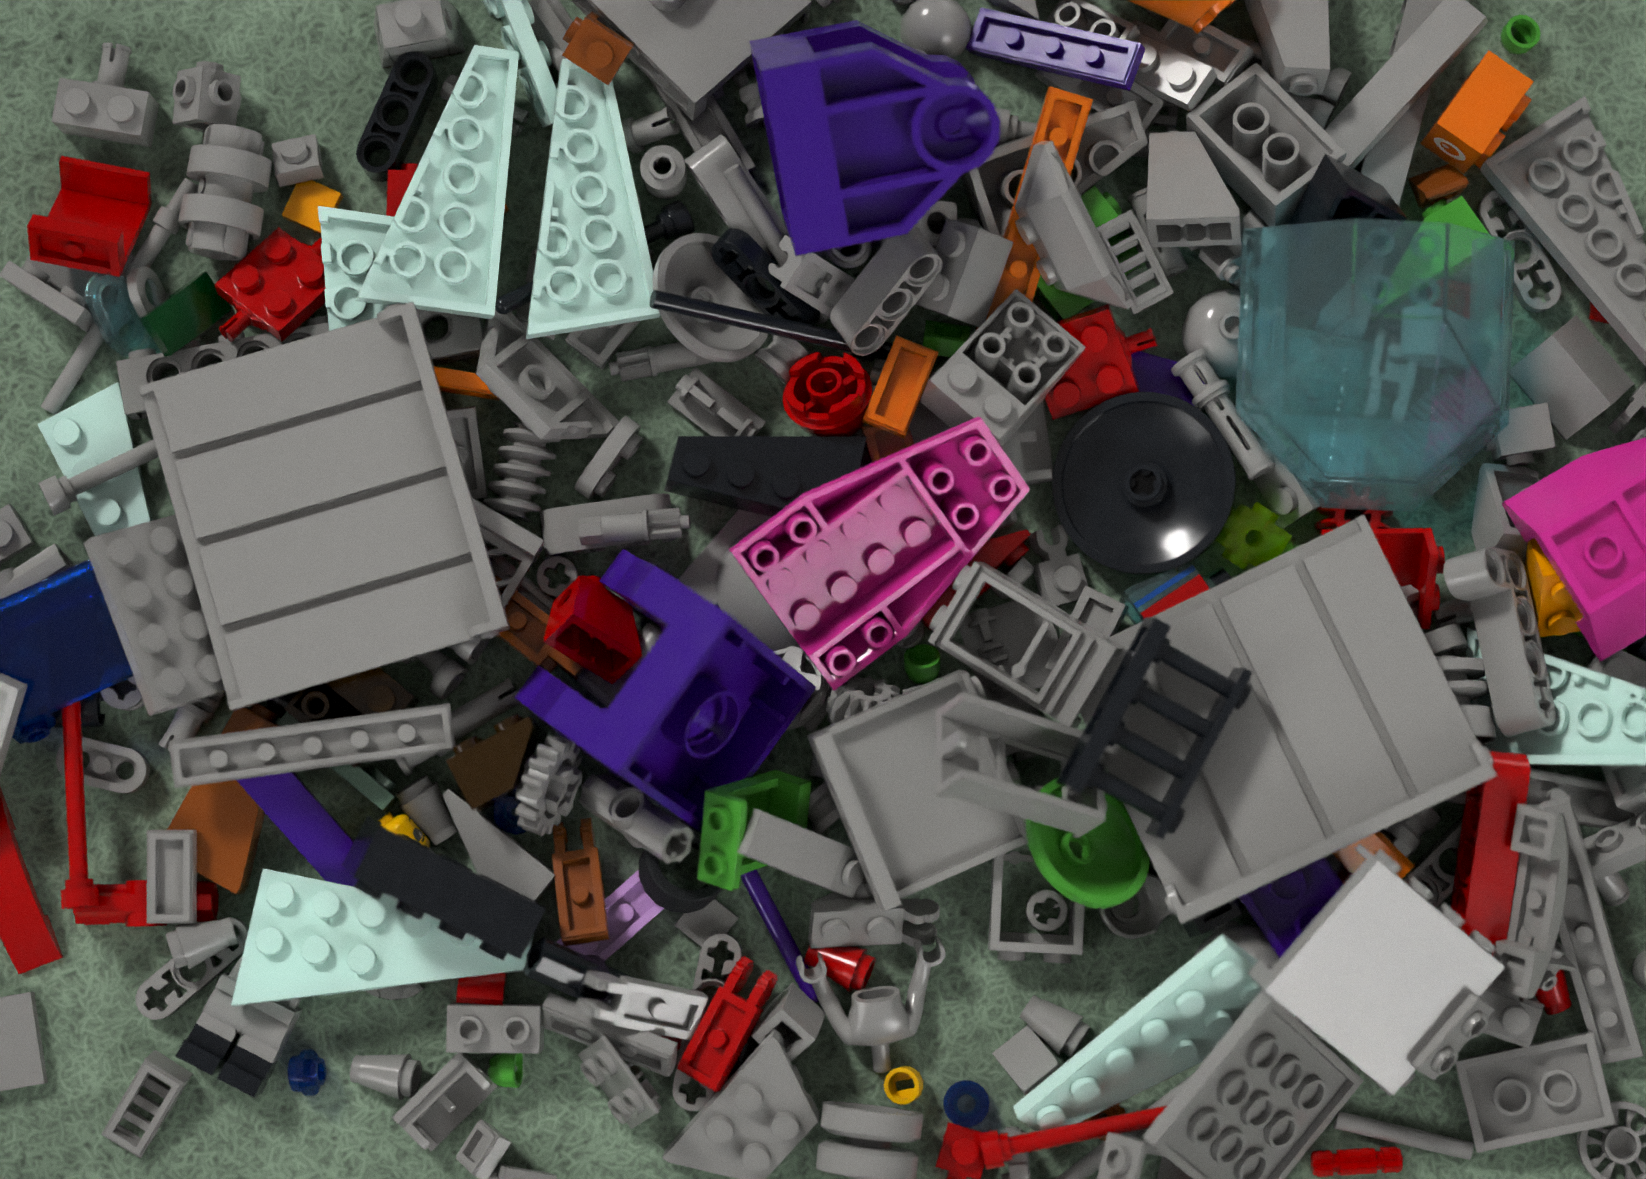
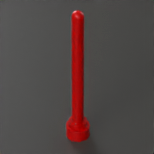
(79, 889)
(1000, 1148)

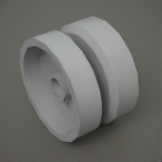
(869, 1147)

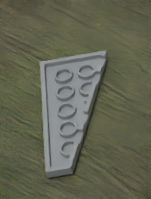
(1580, 214)

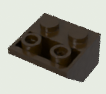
(351, 696)
(494, 764)

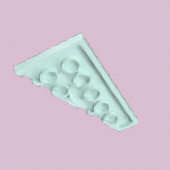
(1150, 1042)

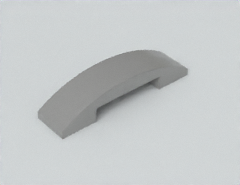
(1536, 902)

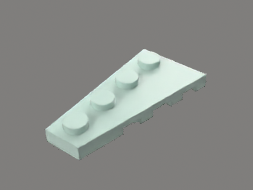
(534, 54)
(348, 252)
(87, 437)

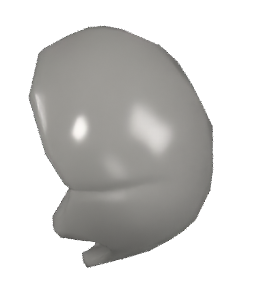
(936, 27)
(1148, 917)

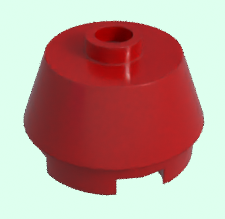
(827, 394)

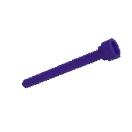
(776, 928)

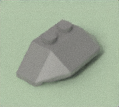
(1064, 233)

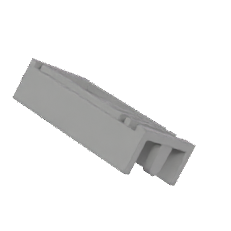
(1074, 674)
(958, 763)
(1014, 944)

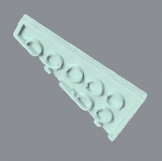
(451, 218)
(591, 237)
(1595, 719)
(337, 940)

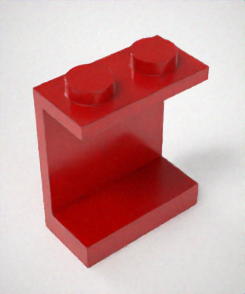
(92, 217)
(1414, 562)

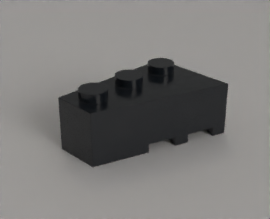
(1344, 194)

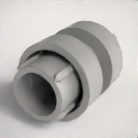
(222, 211)

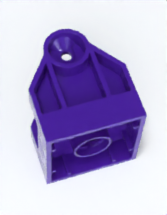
(865, 131)
(696, 665)

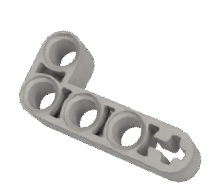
(1507, 636)

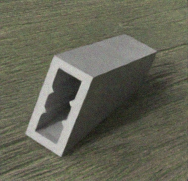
(1294, 42)

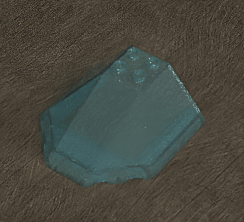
(1374, 353)

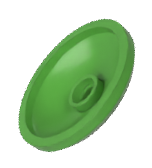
(1099, 866)

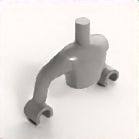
(876, 1012)

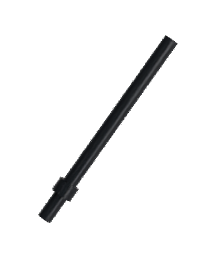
(758, 322)

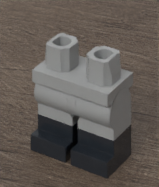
(264, 1034)

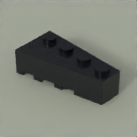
(759, 471)
(442, 889)

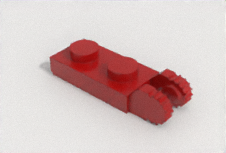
(726, 1027)

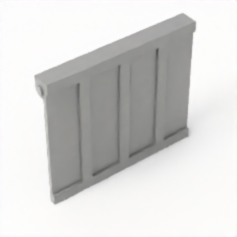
(324, 507)
(1334, 739)

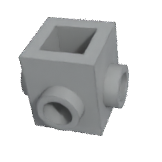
(206, 96)

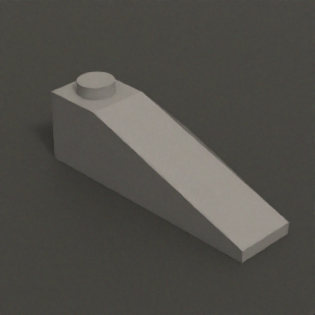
(1106, 143)

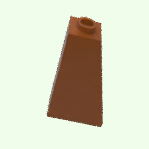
(226, 816)

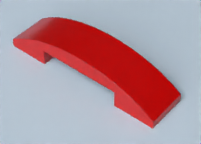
(23, 925)

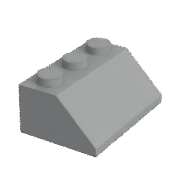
(1262, 143)

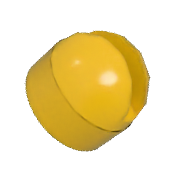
(906, 1095)

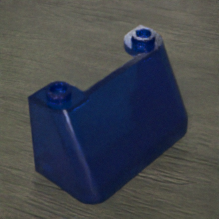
(60, 645)

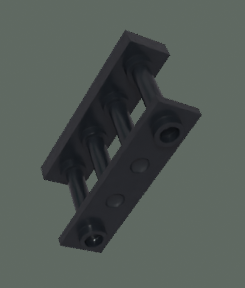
(1108, 729)

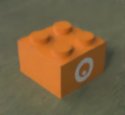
(1482, 106)

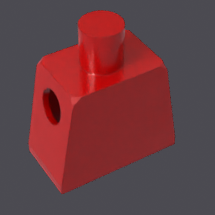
(594, 628)

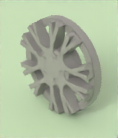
(1617, 1144)

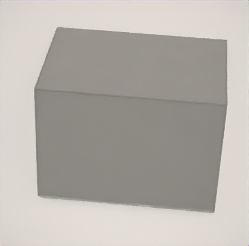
(1571, 376)

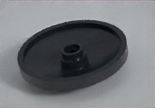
(1144, 483)

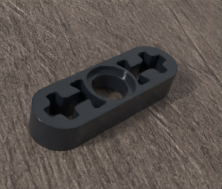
(736, 268)

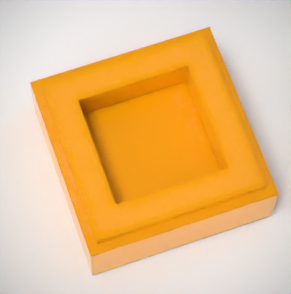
(304, 203)

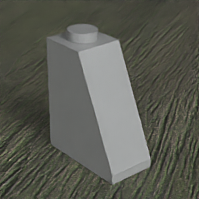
(1187, 195)

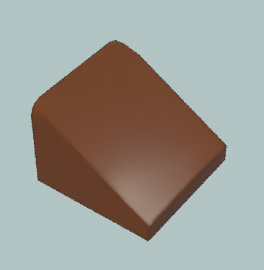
(1437, 184)

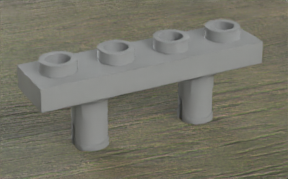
(1613, 851)

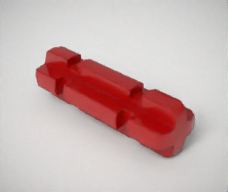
(1356, 1161)

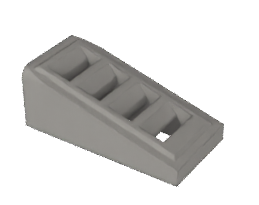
(1129, 222)
(166, 1071)

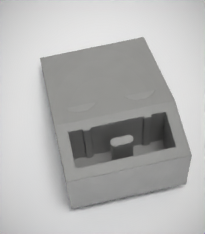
(1003, 369)

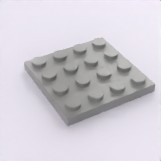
(157, 613)
(1254, 1099)

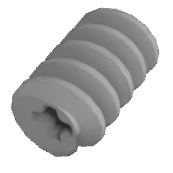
(519, 473)

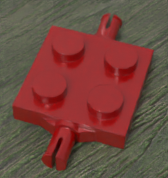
(274, 286)
(1104, 365)

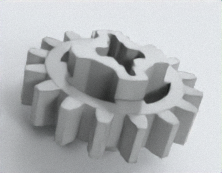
(548, 785)

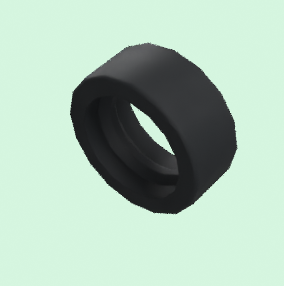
(668, 895)

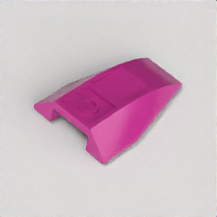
(1595, 538)
(880, 545)

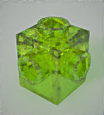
(1268, 540)

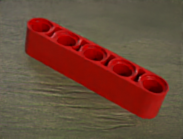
(1485, 859)

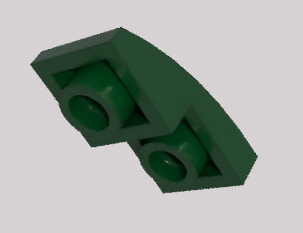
(185, 314)

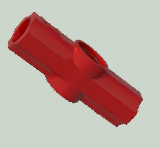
(128, 904)

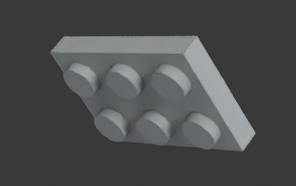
(1534, 1092)

